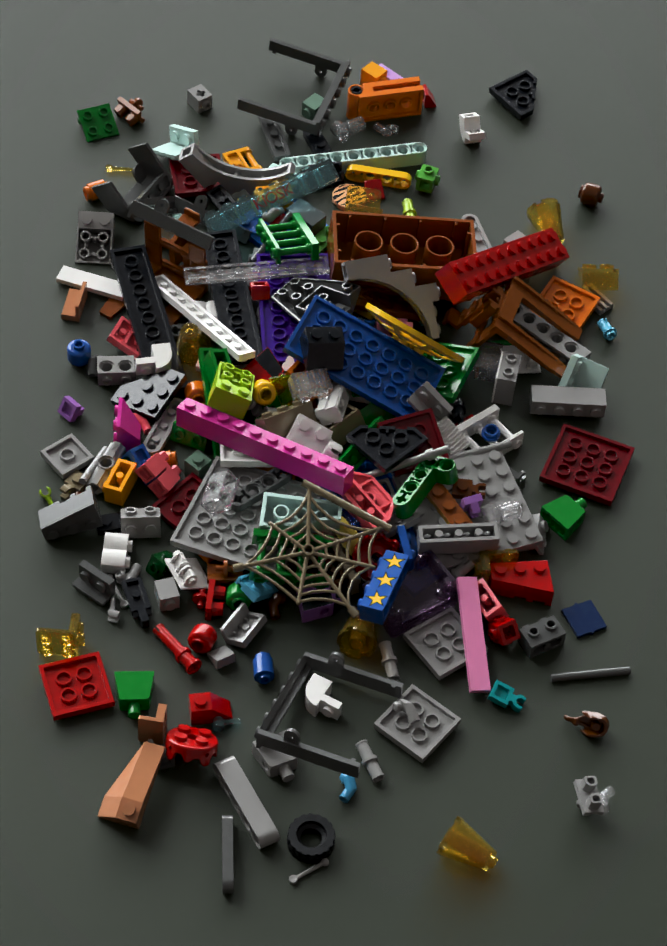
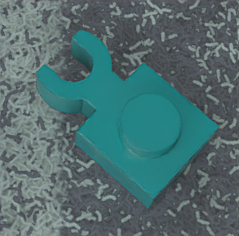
(503, 695)

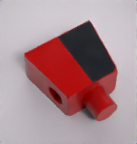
(265, 366)

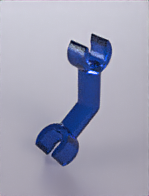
(352, 521)

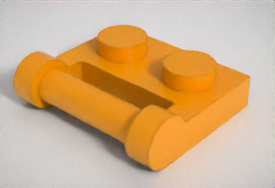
(236, 158)

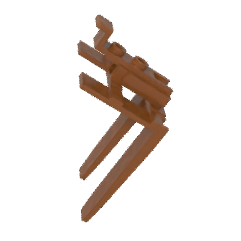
(179, 251)
(504, 306)

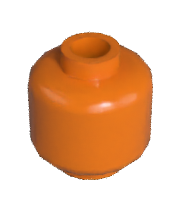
(195, 391)

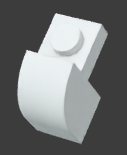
(470, 128)
(159, 361)
(318, 698)

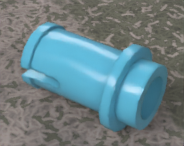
(608, 331)

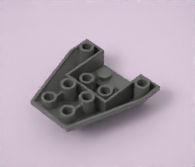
(299, 292)

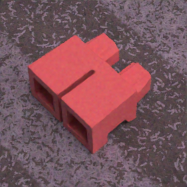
(165, 474)

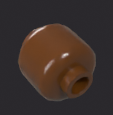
(590, 194)

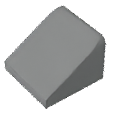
(221, 657)

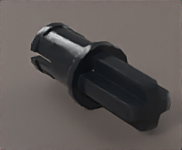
(458, 411)

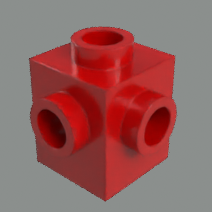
(503, 630)

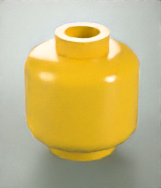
(264, 392)

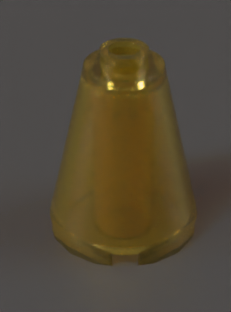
(546, 216)
(189, 342)
(357, 638)
(467, 846)

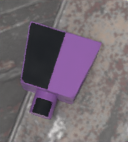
(317, 609)

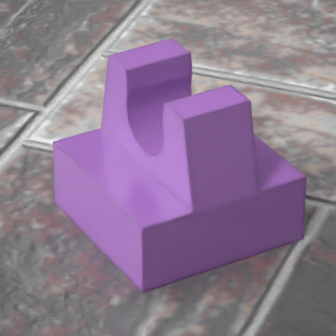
(70, 409)
(472, 505)

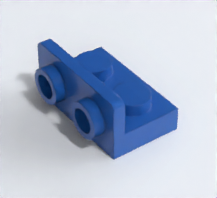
(408, 544)

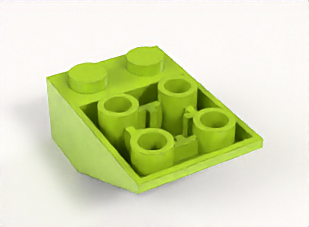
(231, 390)

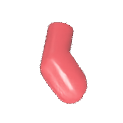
(145, 426)

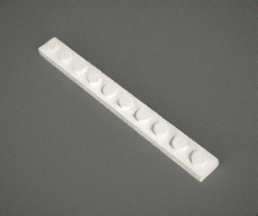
(204, 320)

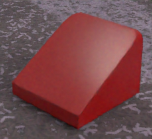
(428, 98)
(375, 184)
(260, 290)

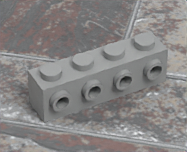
(567, 401)
(458, 538)

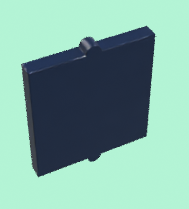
(584, 619)

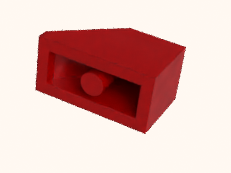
(207, 706)

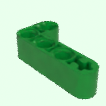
(421, 482)

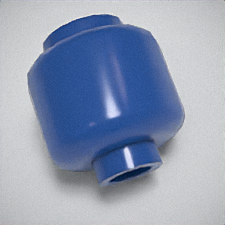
(78, 352)

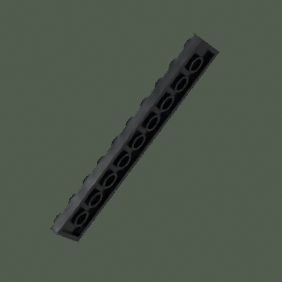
(233, 299)
(144, 302)

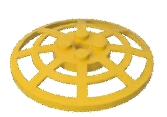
(412, 338)

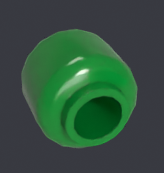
(236, 596)

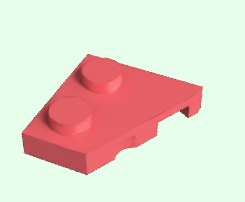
(123, 337)

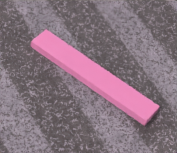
(473, 635)

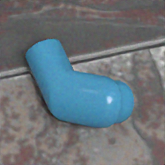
(350, 787)

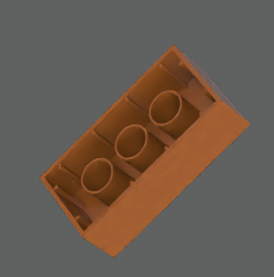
(409, 242)

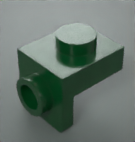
(157, 566)

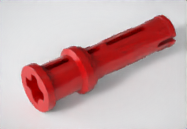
(182, 654)

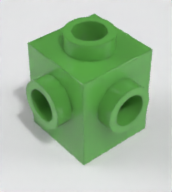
(427, 178)

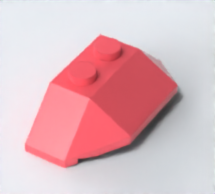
(370, 497)

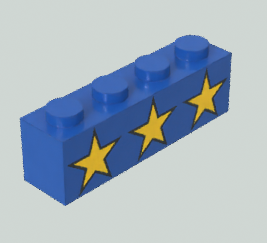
(383, 587)

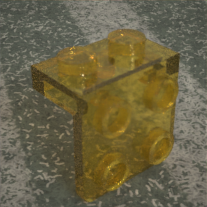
(363, 200)
(600, 277)
(482, 566)
(61, 641)

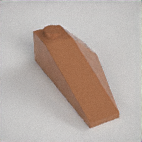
(131, 791)

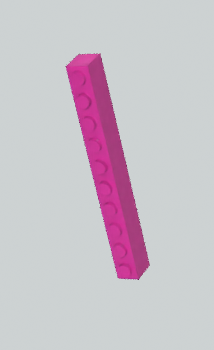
(265, 446)

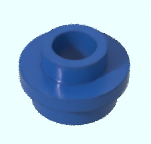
(490, 433)

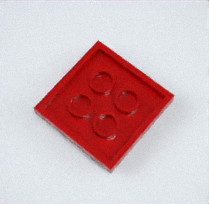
(76, 686)

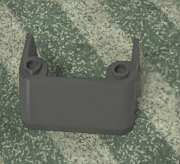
(151, 182)

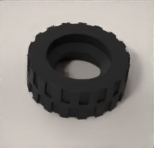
(312, 822)

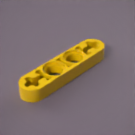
(378, 174)

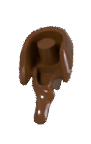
(594, 723)

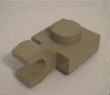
(72, 485)

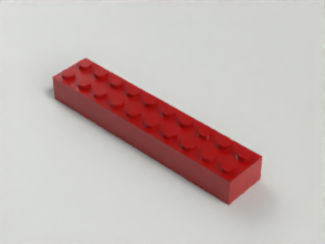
(498, 265)

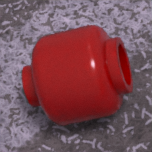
(202, 638)

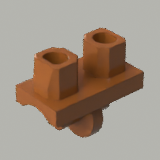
(133, 109)
(222, 573)

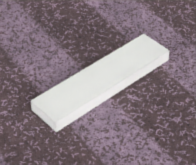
(95, 283)

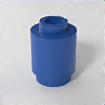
(263, 667)

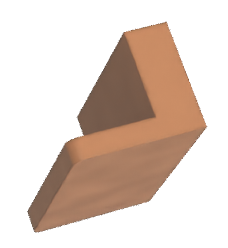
(75, 303)
(153, 727)

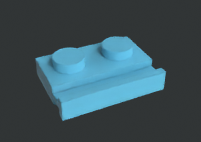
(256, 591)

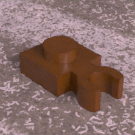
(465, 488)

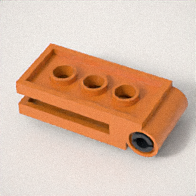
(385, 99)

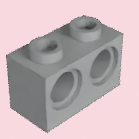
(115, 370)

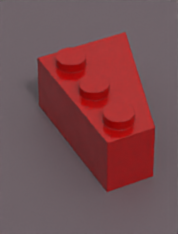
(523, 580)

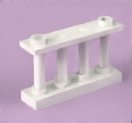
(489, 416)

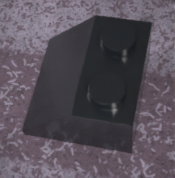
(323, 348)

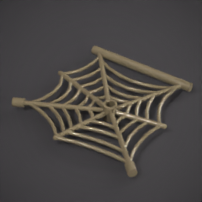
(381, 525)

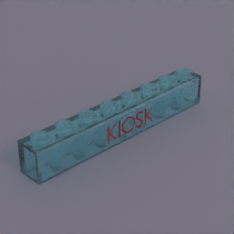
(276, 195)

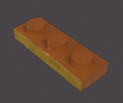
(447, 505)

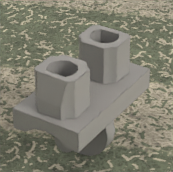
(588, 796)

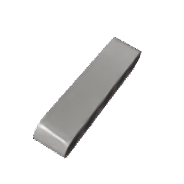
(246, 802)

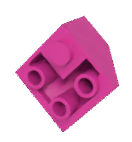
(126, 425)

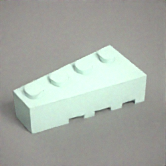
(280, 506)

